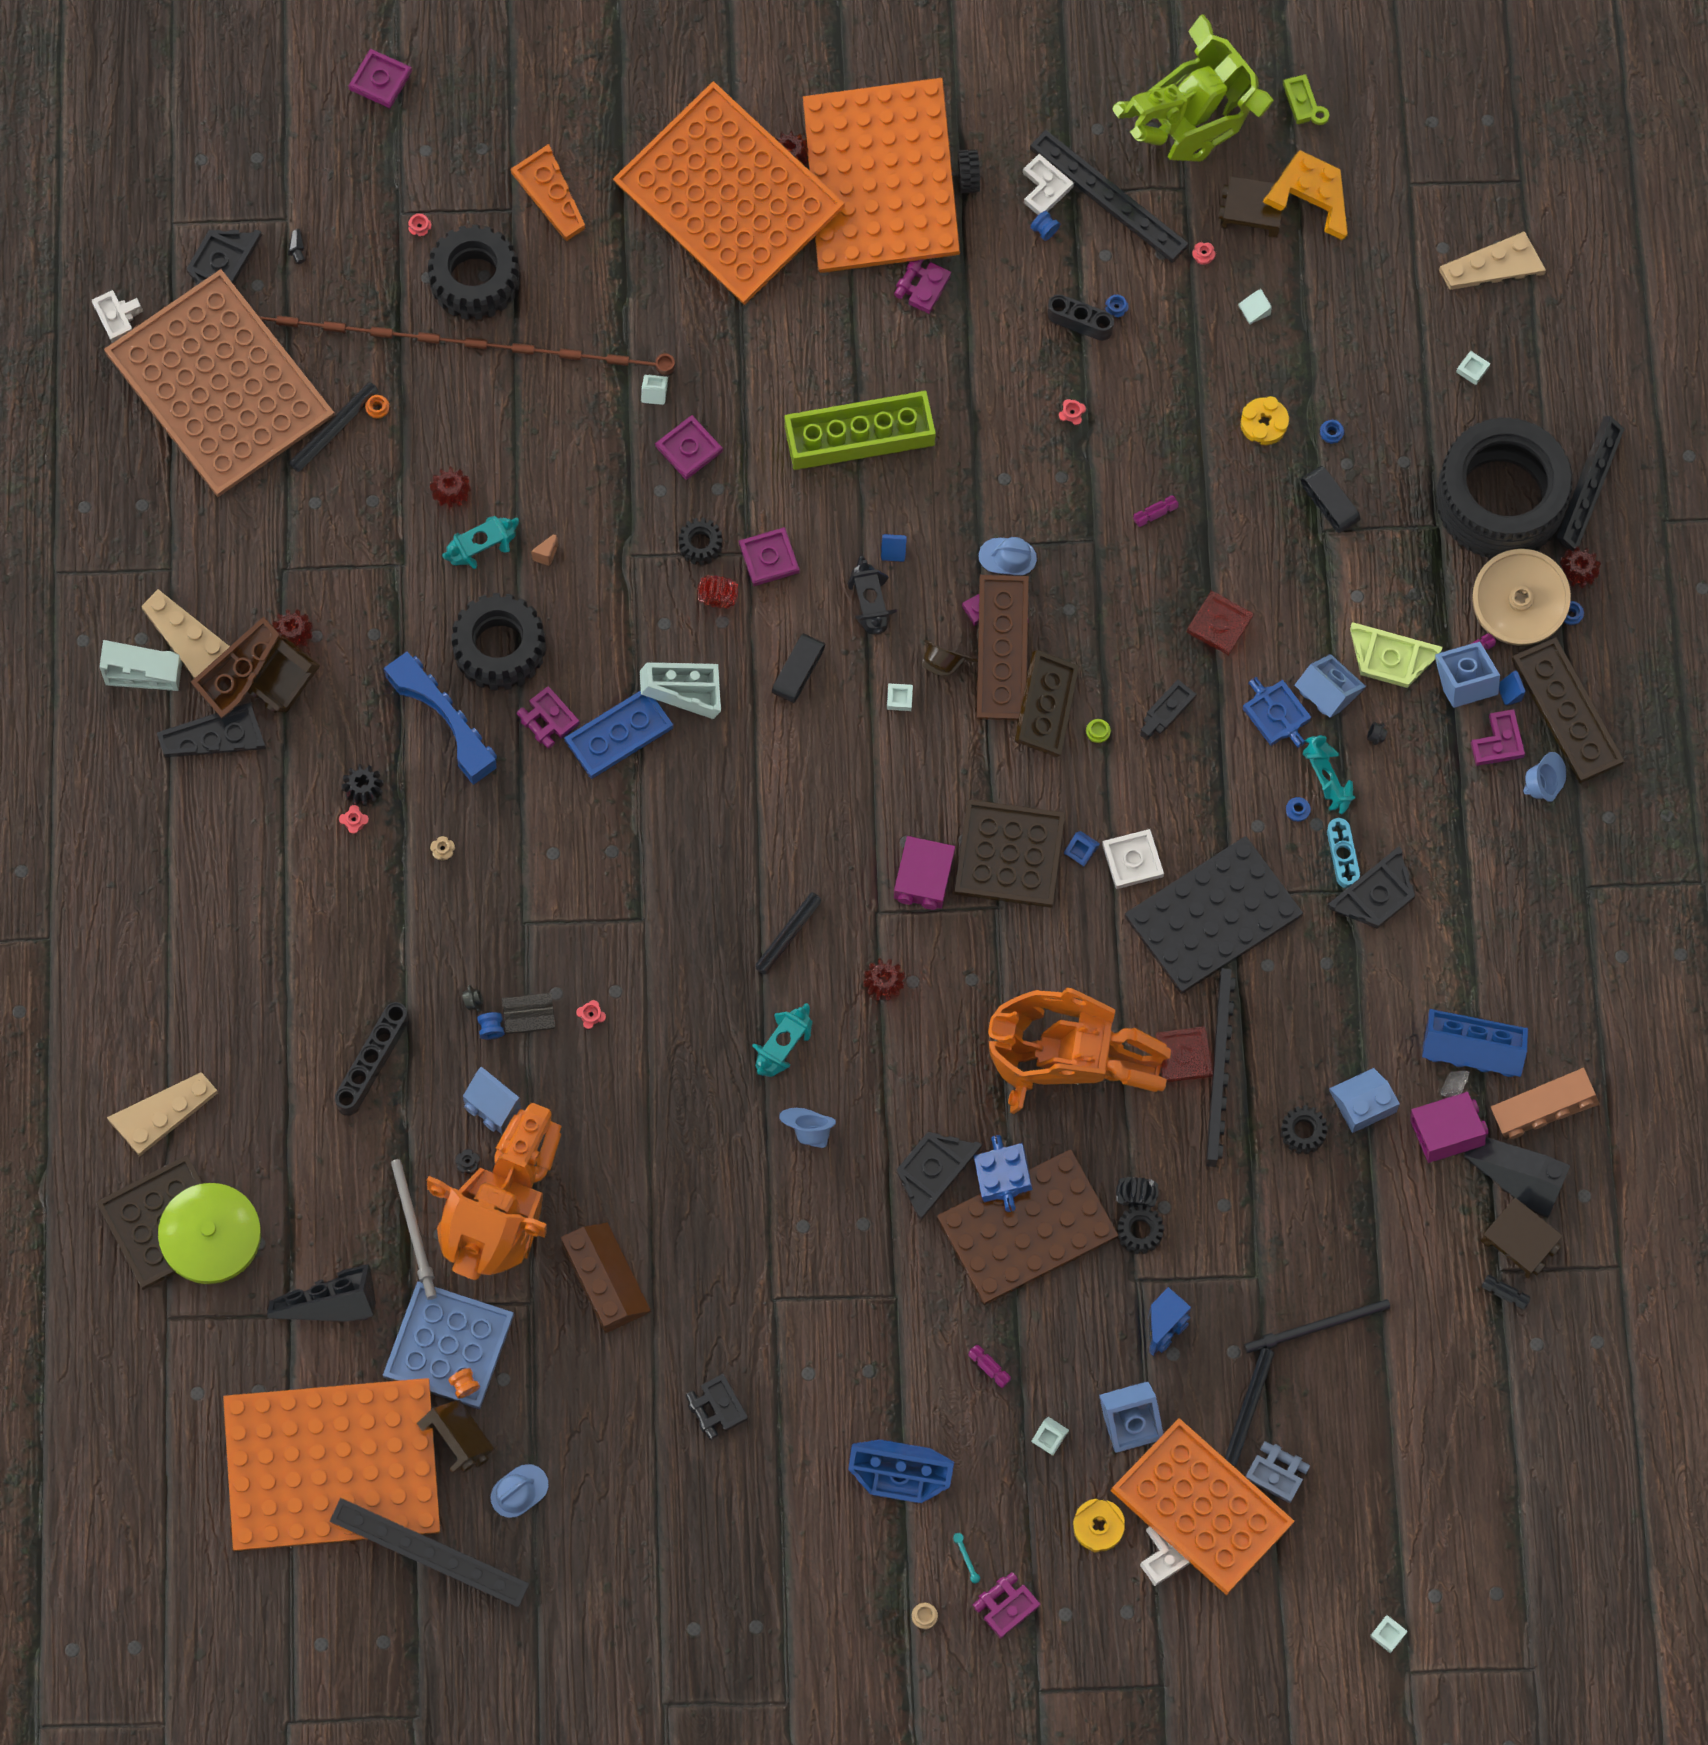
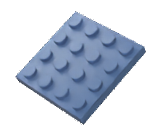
(446, 1337)

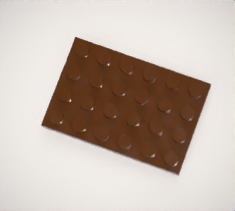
(1044, 1232)

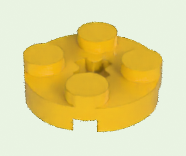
(1268, 408)
(1099, 1510)

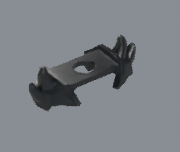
(874, 615)

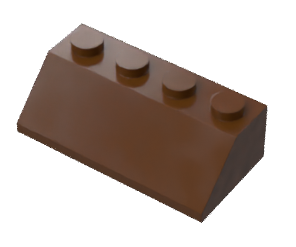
(605, 1276)

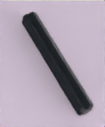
(788, 933)

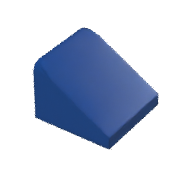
(893, 547)
(1512, 689)
(1081, 848)

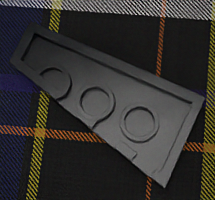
(214, 734)

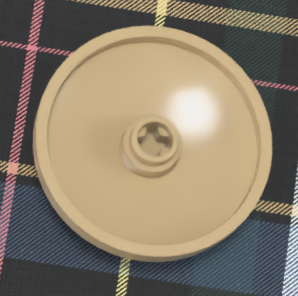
(1521, 597)

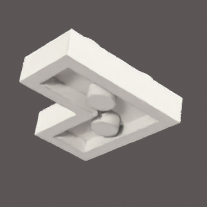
(1050, 183)
(1164, 1562)

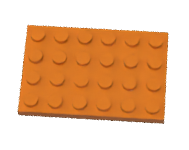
(1202, 1506)

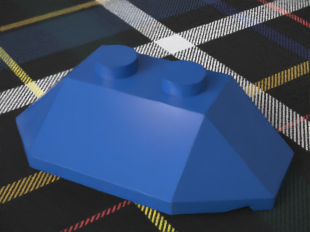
(900, 1470)

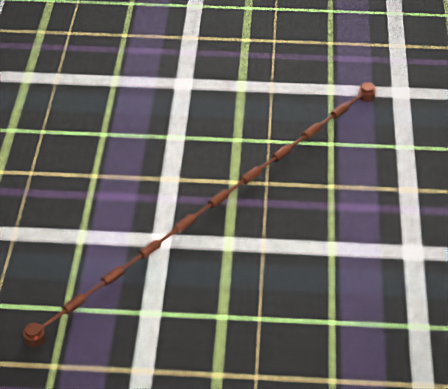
(664, 363)

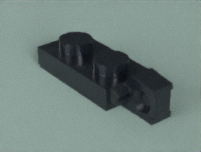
(1167, 709)

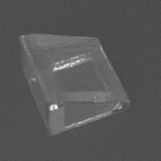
(1454, 1083)

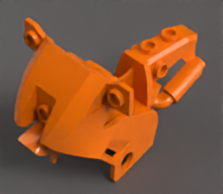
(1070, 1049)
(472, 1227)

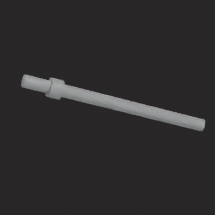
(425, 1272)

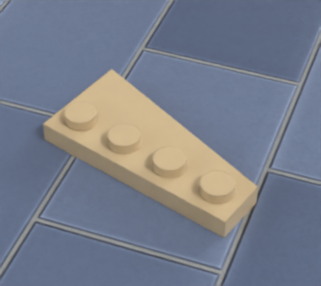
(1493, 263)
(183, 633)
(158, 1115)

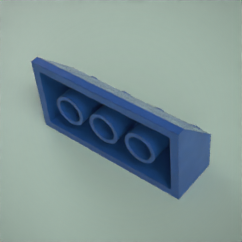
(1475, 1043)

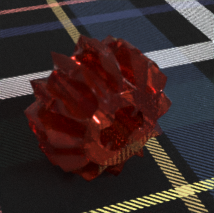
(796, 145)
(447, 480)
(1587, 568)
(717, 591)
(290, 621)
(891, 974)

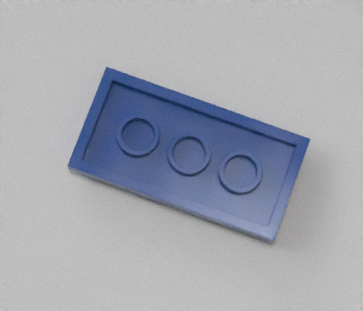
(618, 733)

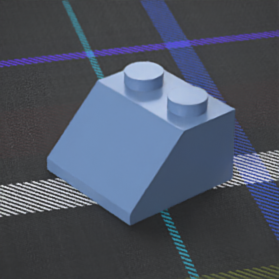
(1467, 674)
(1329, 685)
(1364, 1099)
(491, 1101)
(1131, 1416)

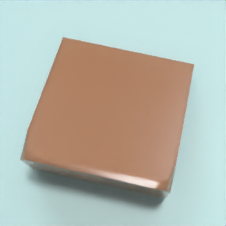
(545, 551)

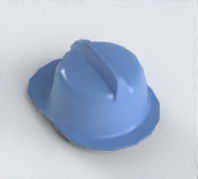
(1007, 556)
(1546, 778)
(808, 1125)
(519, 1490)

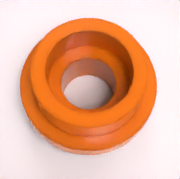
(377, 400)

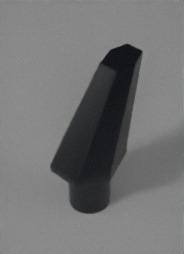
(296, 247)

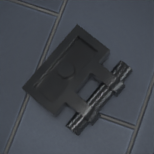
(723, 1402)

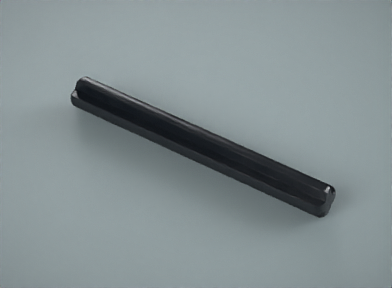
(333, 427)
(1249, 1406)

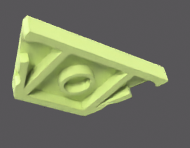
(1390, 655)

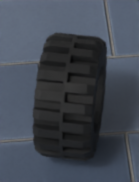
(466, 245)
(491, 613)

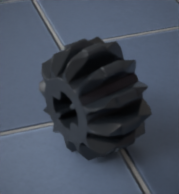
(366, 792)
(1137, 1191)

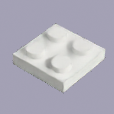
(1133, 859)

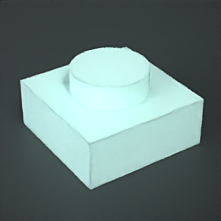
(1473, 368)
(899, 697)
(1388, 1634)

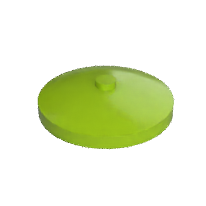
(209, 1233)

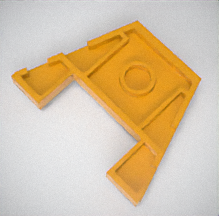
(1315, 183)

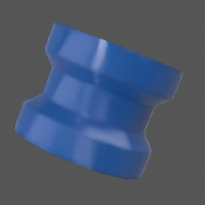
(1045, 225)
(490, 1025)

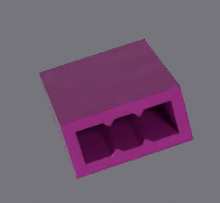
(924, 873)
(1448, 1127)

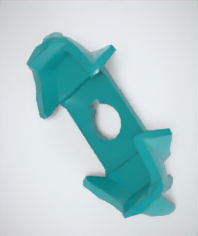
(497, 530)
(1319, 753)
(772, 1056)

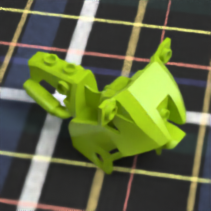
(1179, 109)

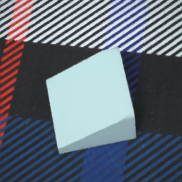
(1255, 307)
(654, 389)
(1050, 1435)

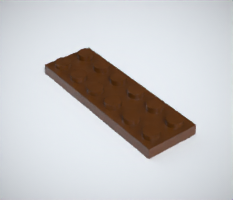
(1002, 646)

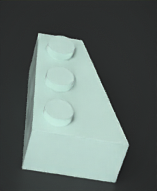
(139, 667)
(684, 686)

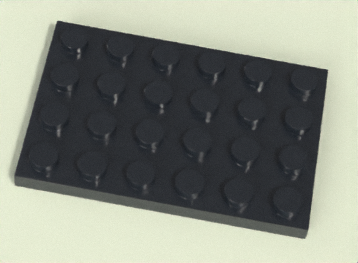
(1213, 914)

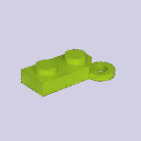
(1303, 101)

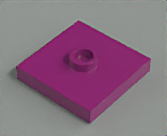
(380, 78)
(689, 447)
(769, 556)

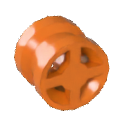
(464, 1383)

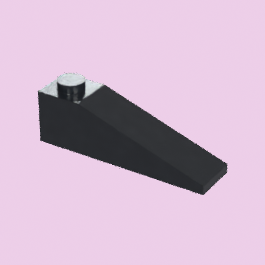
(1522, 1173)
(340, 1299)

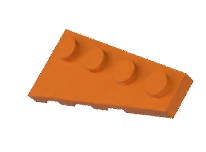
(548, 189)

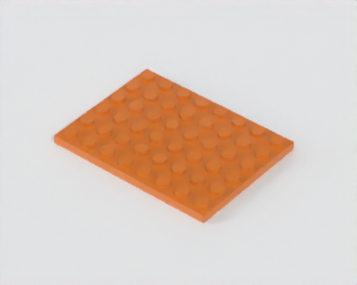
(891, 168)
(729, 192)
(311, 1446)

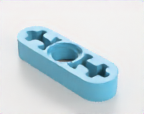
(1346, 835)

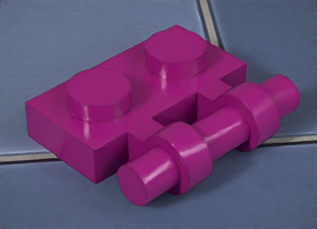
(929, 287)
(553, 712)
(1010, 1611)

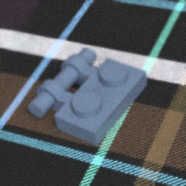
(1274, 1478)

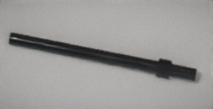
(1271, 1340)

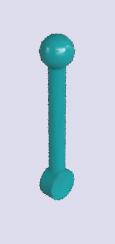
(958, 1539)

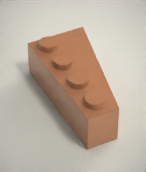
(1545, 1104)

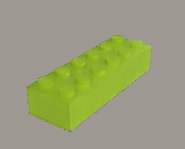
(860, 430)

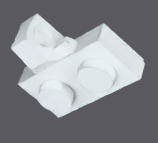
(116, 314)

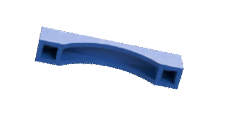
(411, 681)

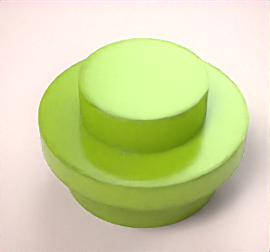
(1098, 731)

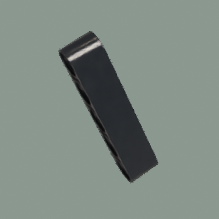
(371, 1047)

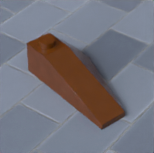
(233, 672)

